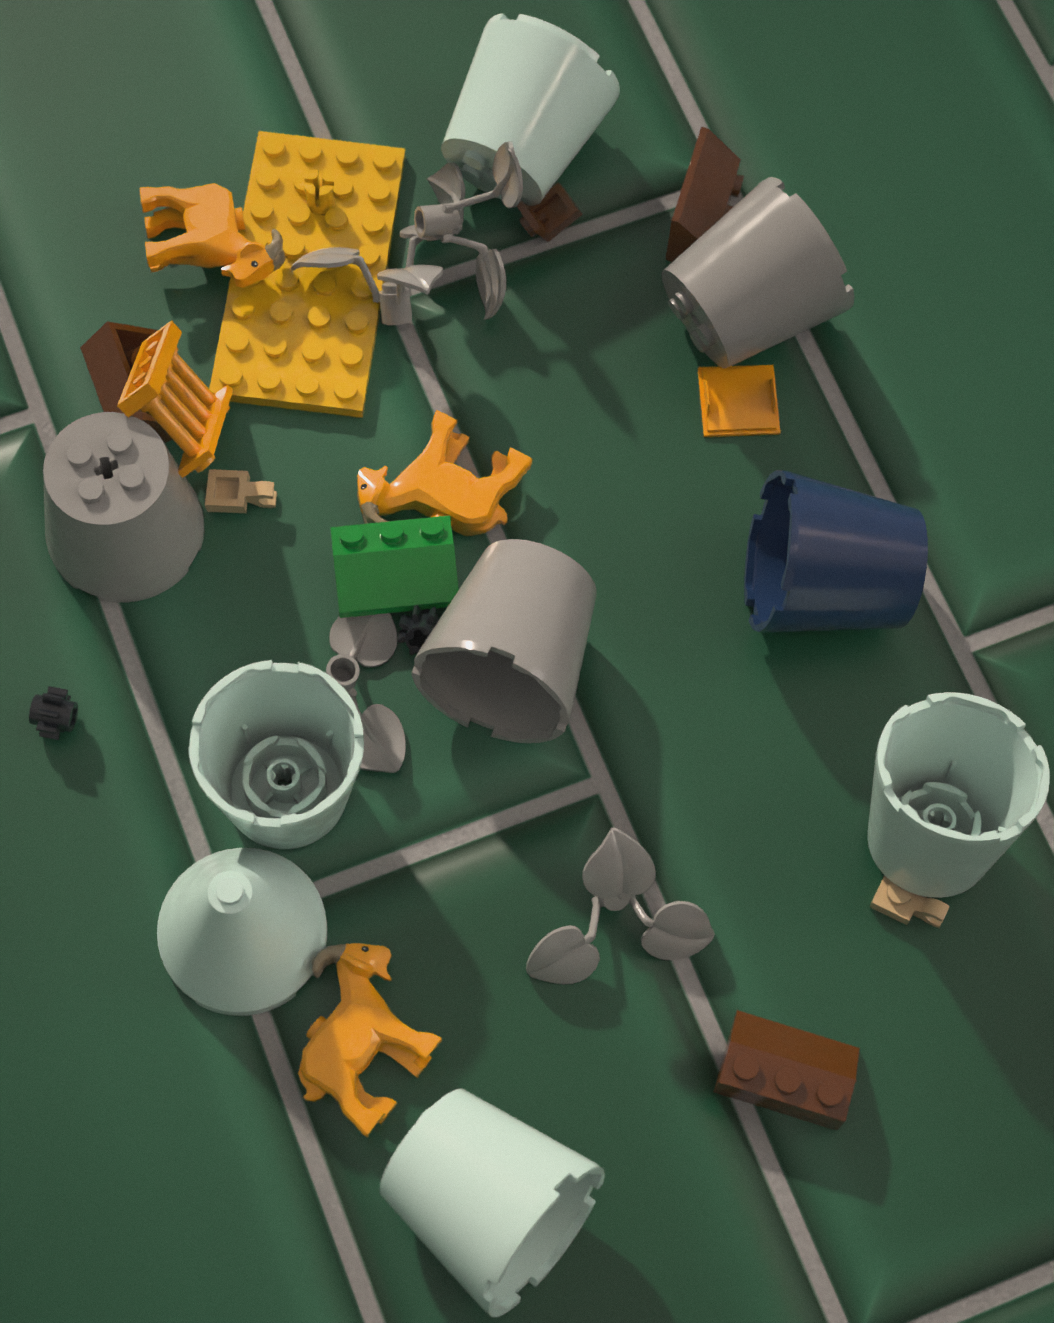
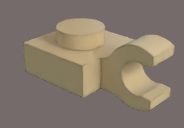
(232, 490)
(903, 904)

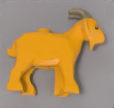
(210, 234)
(440, 487)
(355, 1033)

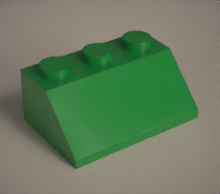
(394, 566)

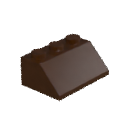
(705, 192)
(110, 360)
(788, 1070)

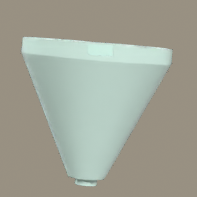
(241, 931)

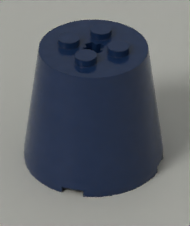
(832, 558)

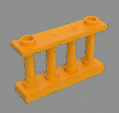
(176, 399)

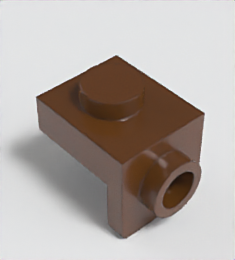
(551, 215)

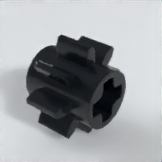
(417, 627)
(53, 713)

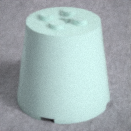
(530, 89)
(272, 727)
(952, 792)
(489, 1196)

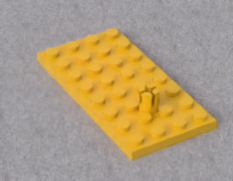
(310, 331)

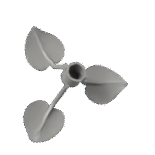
(449, 215)
(396, 292)
(370, 643)
(614, 877)

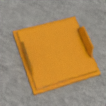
(738, 401)

